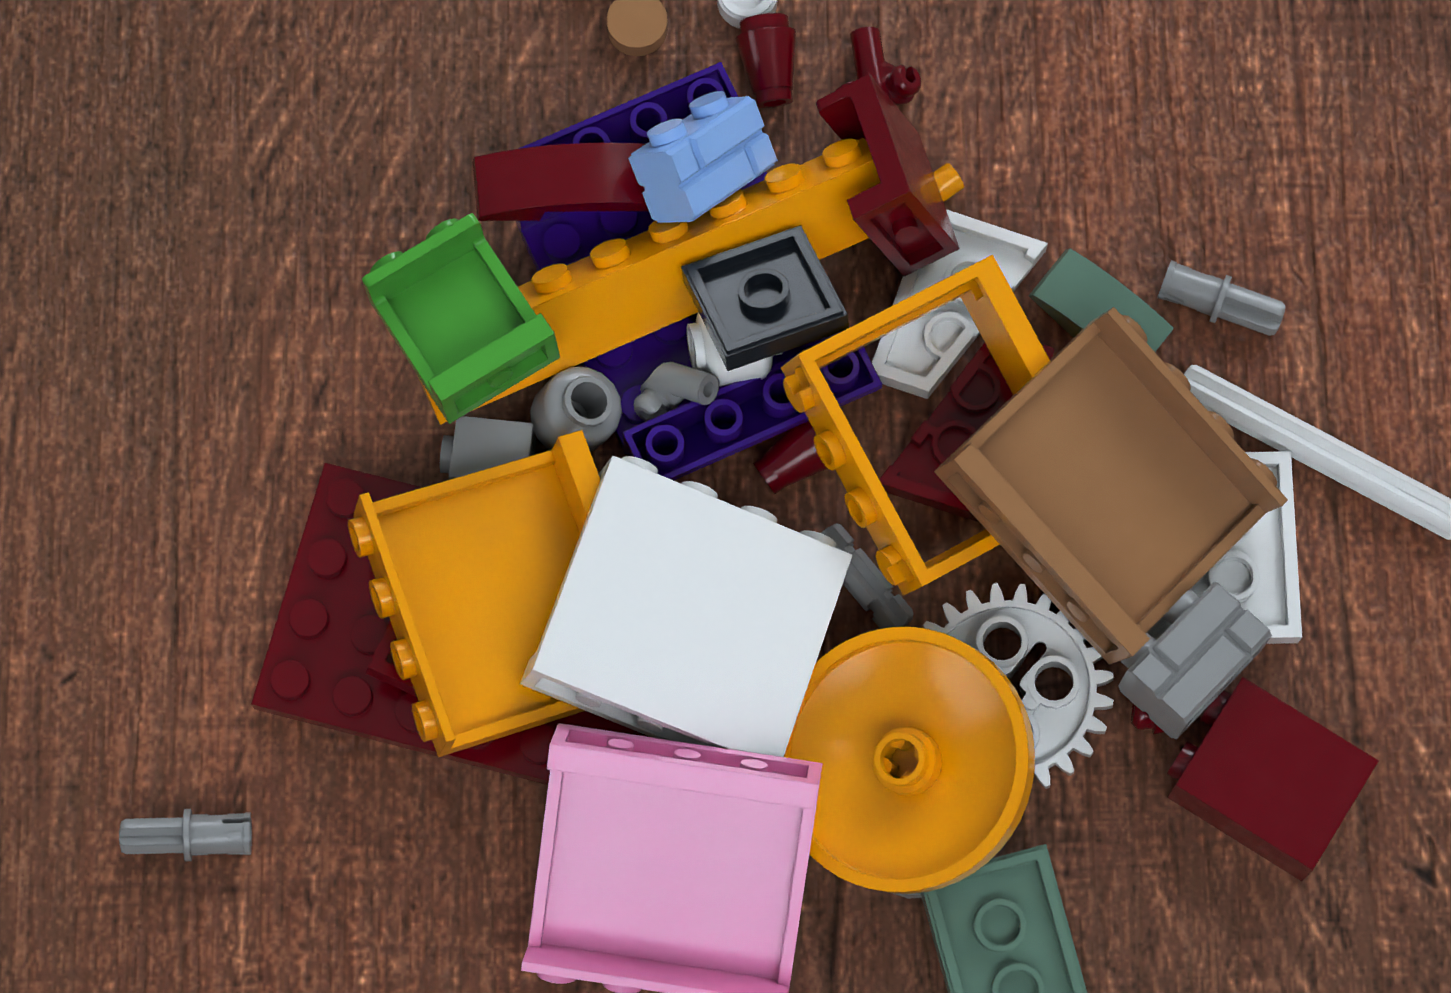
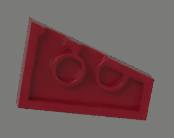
(966, 407)

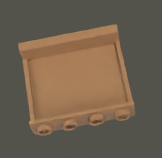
(1111, 484)

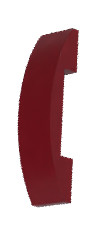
(556, 179)

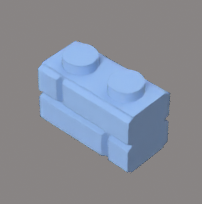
(702, 158)

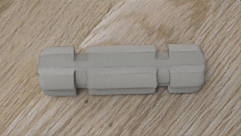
(869, 584)

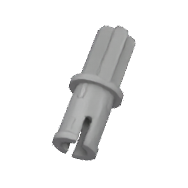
(1221, 299)
(188, 835)

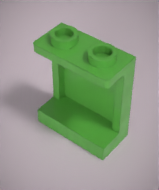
(459, 317)

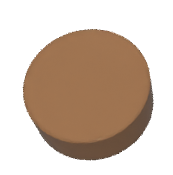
(637, 26)

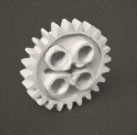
(1055, 724)

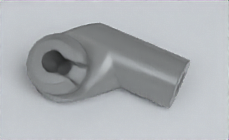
(670, 386)

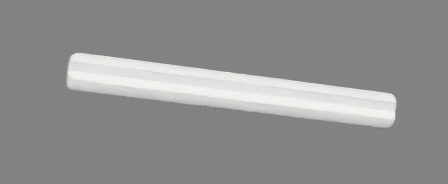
(1322, 451)

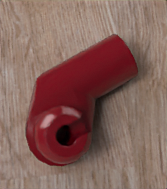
(868, 56)

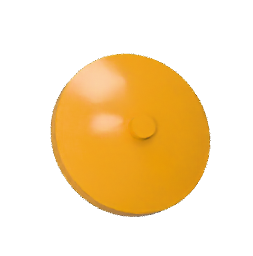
(917, 756)

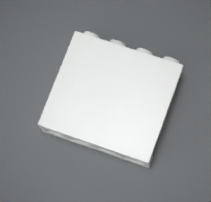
(688, 614)

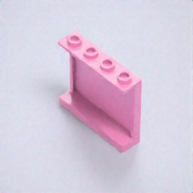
(670, 865)

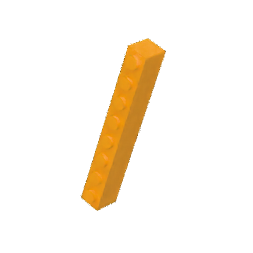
(639, 283)

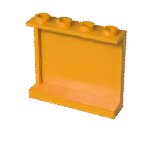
(472, 584)

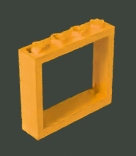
(1014, 351)

